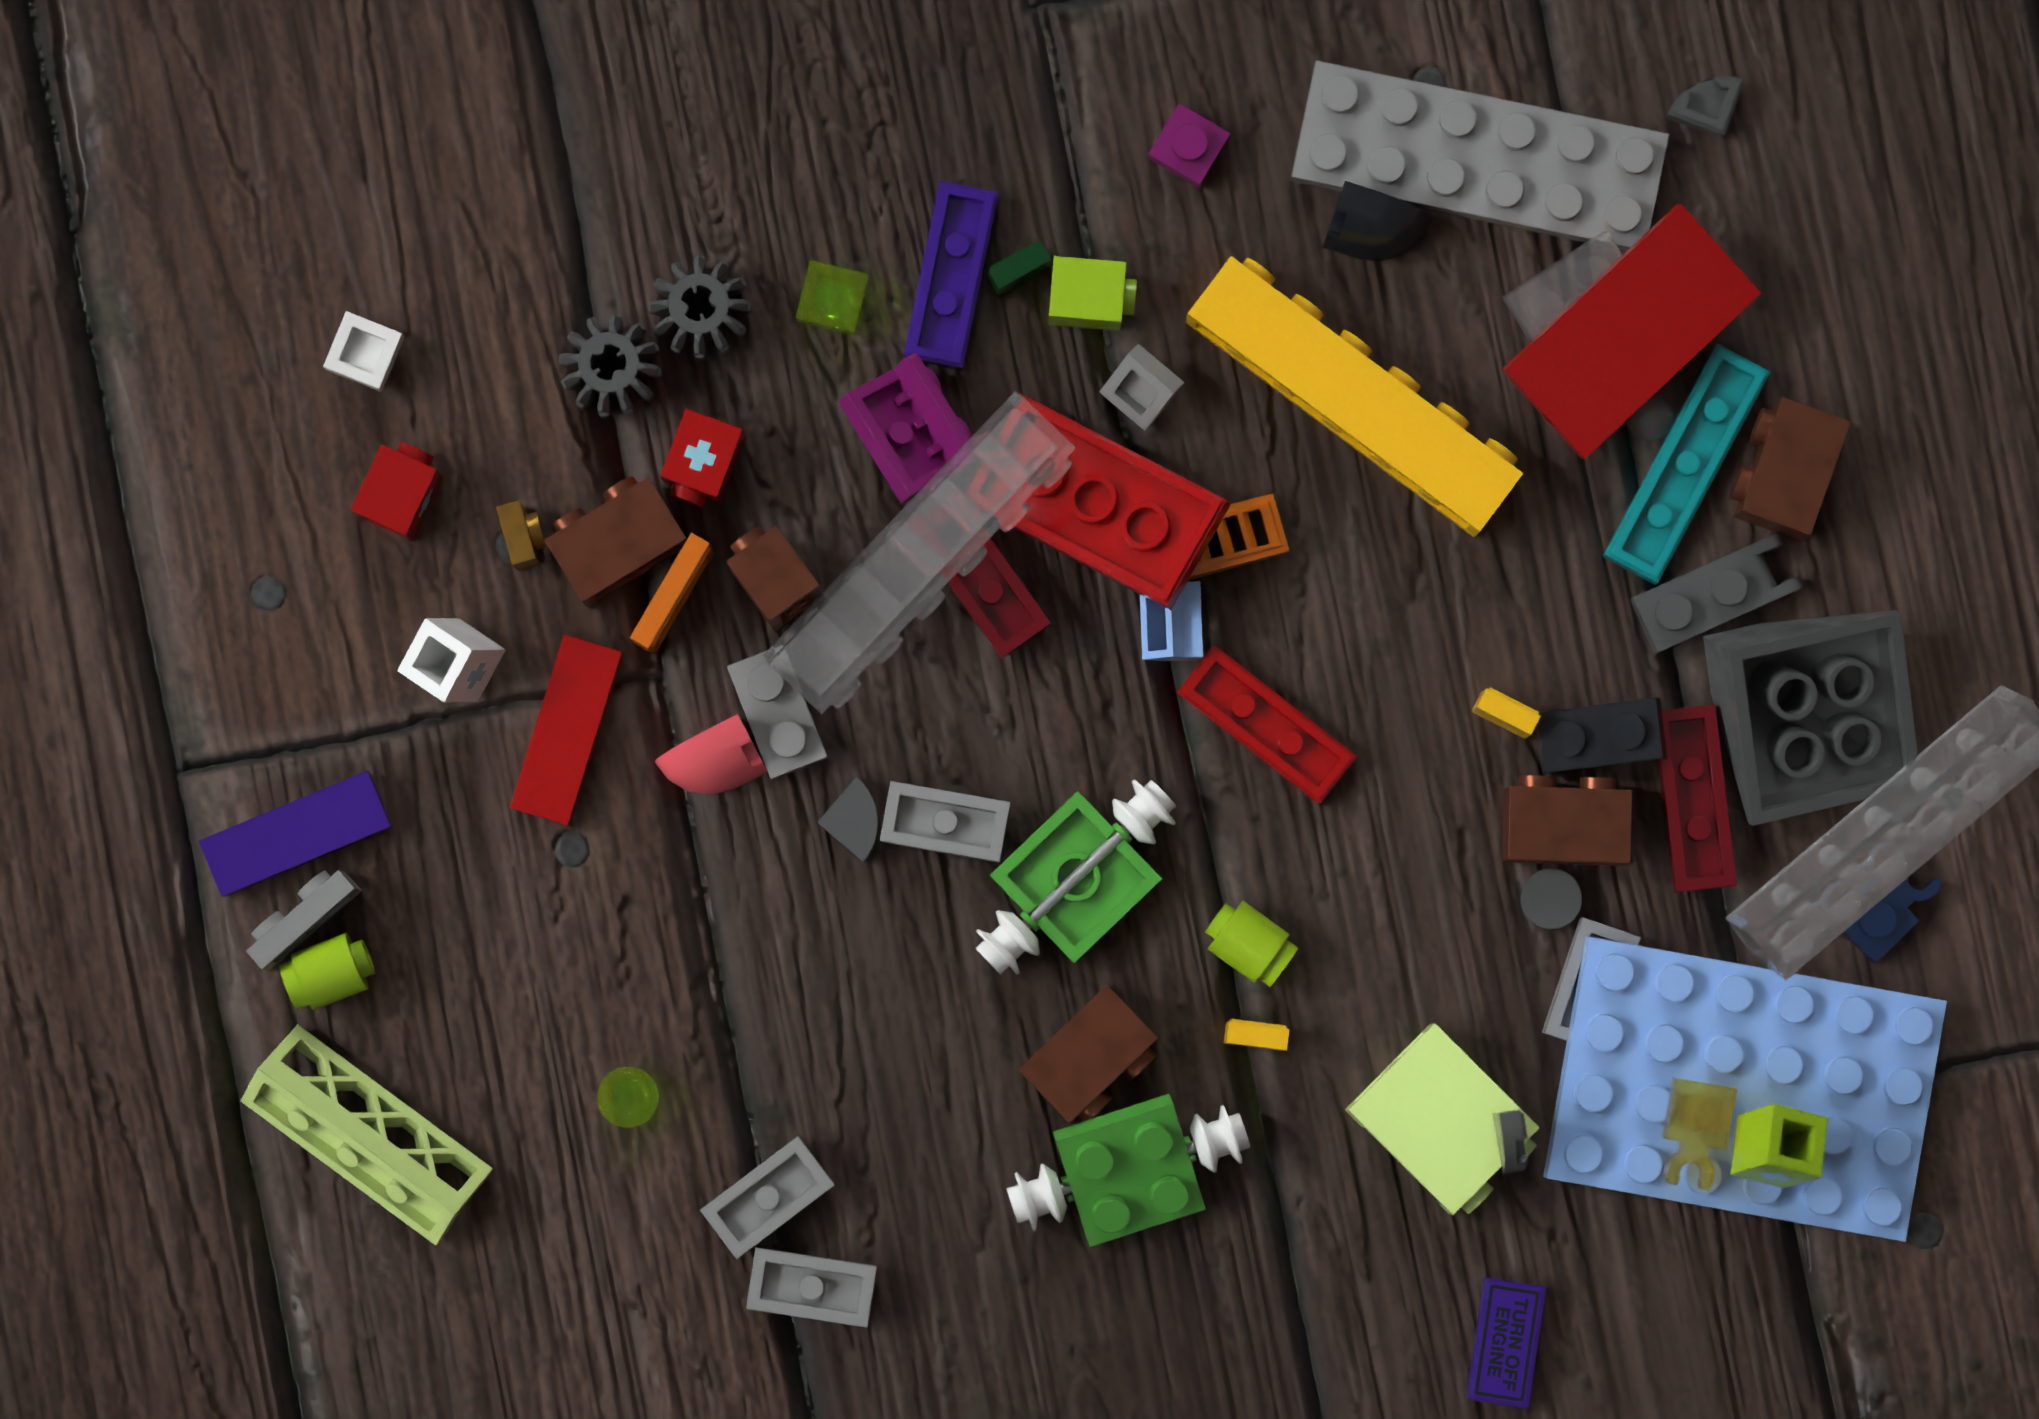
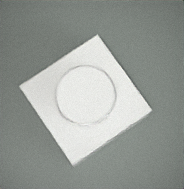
(364, 351)

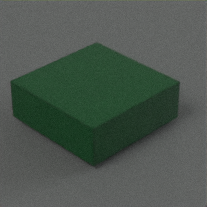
(1019, 268)

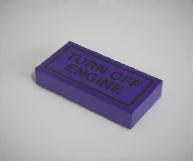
(1505, 1342)

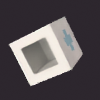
(451, 660)

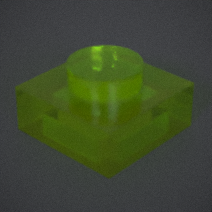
(832, 297)

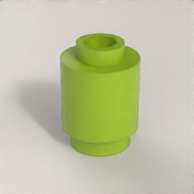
(1250, 943)
(327, 972)

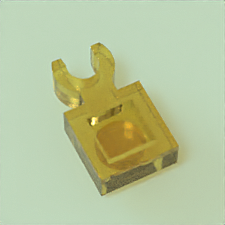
(1698, 1118)

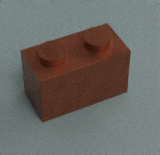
(1789, 468)
(615, 539)
(773, 576)
(1567, 823)
(1090, 1055)

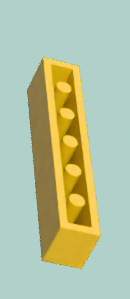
(1354, 395)

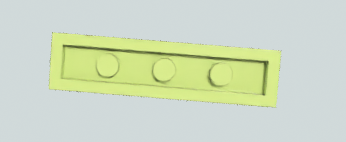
(357, 1142)

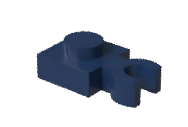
(1889, 920)

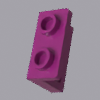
(906, 425)

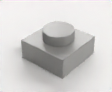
(1141, 387)

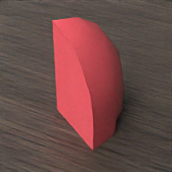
(714, 759)

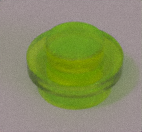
(628, 1097)

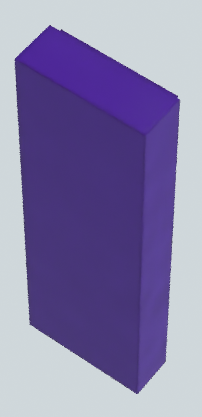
(951, 274)
(295, 834)

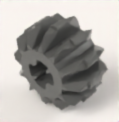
(721, 301)
(623, 381)

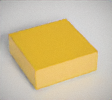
(1506, 712)
(1256, 1034)

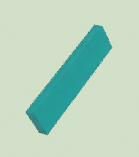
(1686, 464)

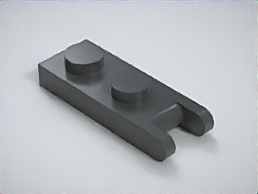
(1711, 595)

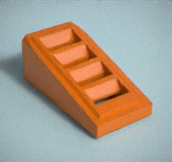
(1253, 553)

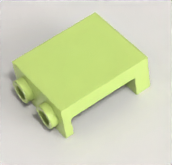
(1438, 1119)

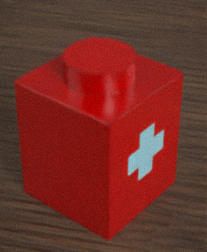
(701, 459)
(398, 490)

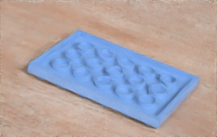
(1791, 1042)

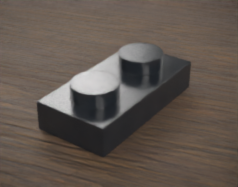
(1602, 735)

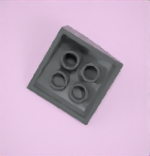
(1812, 710)

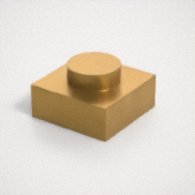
(522, 534)

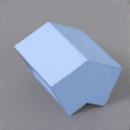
(1174, 632)

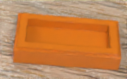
(672, 593)

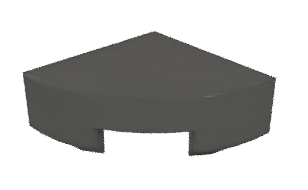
(1707, 105)
(853, 820)
(1510, 1136)

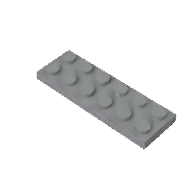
(1479, 156)

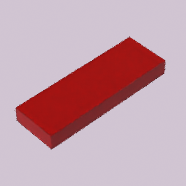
(1266, 724)
(566, 730)

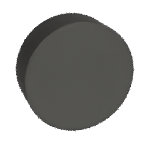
(1550, 899)

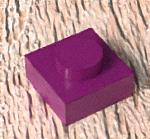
(1188, 145)

